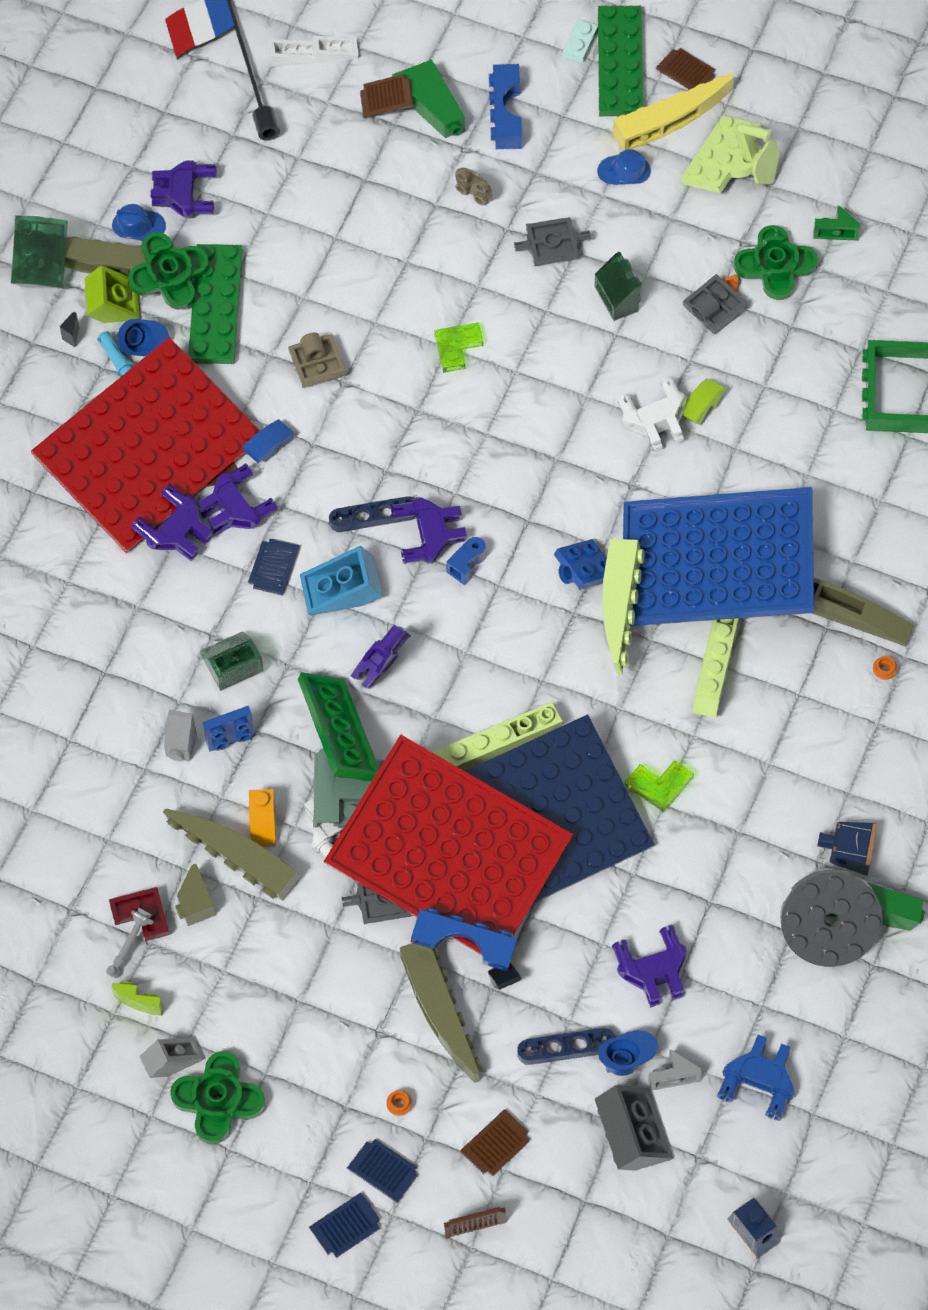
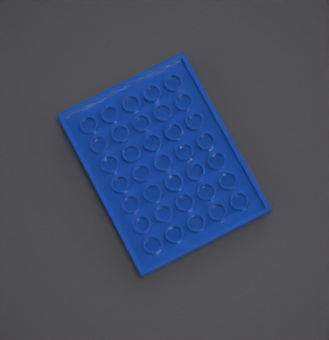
(723, 555)

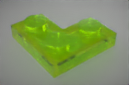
(453, 340)
(659, 790)

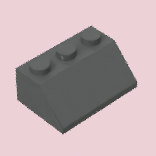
(633, 1127)

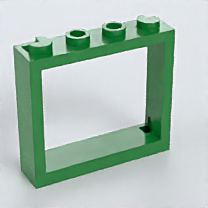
(885, 421)

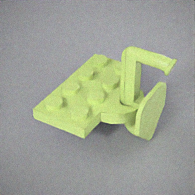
(733, 153)

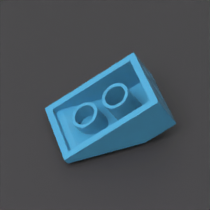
(341, 582)

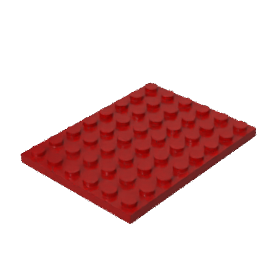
(140, 434)
(446, 843)

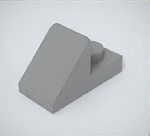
(681, 1073)

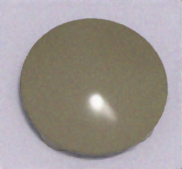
(474, 184)

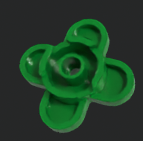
(775, 262)
(173, 284)
(219, 1079)

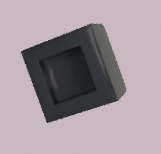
(69, 329)
(502, 979)

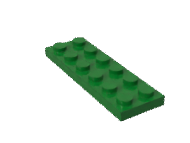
(619, 60)
(216, 306)
(338, 727)

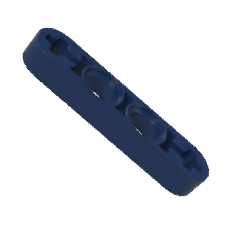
(372, 509)
(565, 1041)

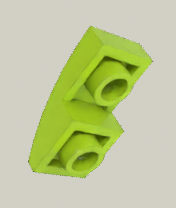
(701, 399)
(129, 995)

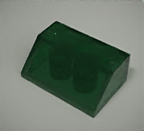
(39, 252)

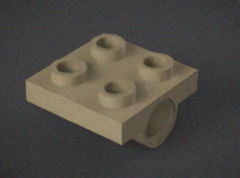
(316, 359)

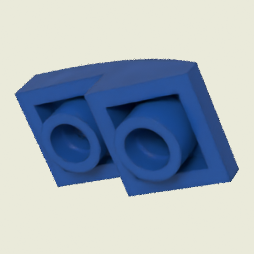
(267, 440)

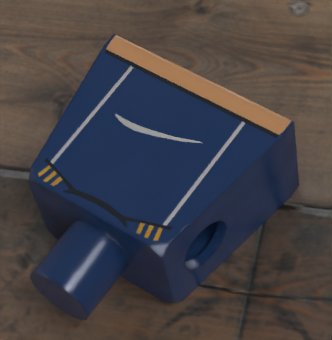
(850, 845)
(753, 1226)

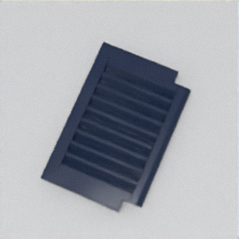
(273, 566)
(383, 1169)
(346, 1226)

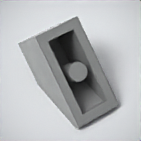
(180, 735)
(170, 1056)

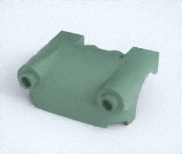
(335, 796)

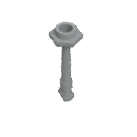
(141, 918)

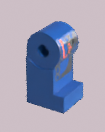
(465, 558)

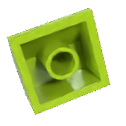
(110, 296)

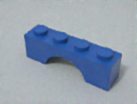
(505, 86)
(433, 929)

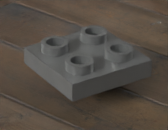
(715, 303)

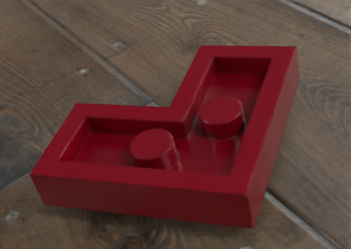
(146, 900)

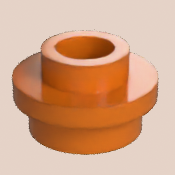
(885, 661)
(395, 1096)

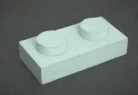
(580, 41)

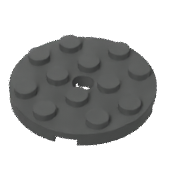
(827, 893)

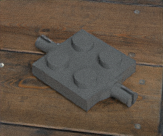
(552, 241)
(374, 907)

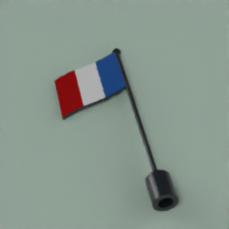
(204, 23)

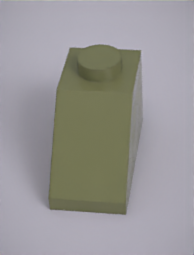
(194, 898)

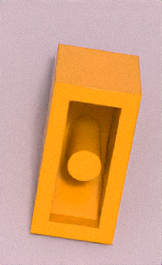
(262, 817)

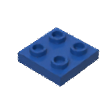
(581, 564)
(228, 729)

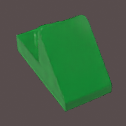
(841, 228)

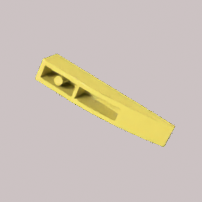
(669, 114)

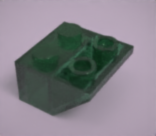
(618, 287)
(232, 660)

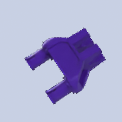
(175, 188)
(233, 507)
(177, 527)
(431, 527)
(380, 656)
(654, 969)

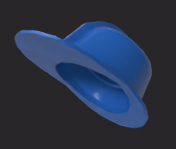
(625, 168)
(136, 222)
(141, 336)
(627, 1052)

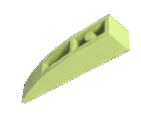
(620, 595)
(715, 667)
(501, 737)

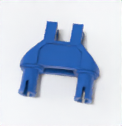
(762, 1074)

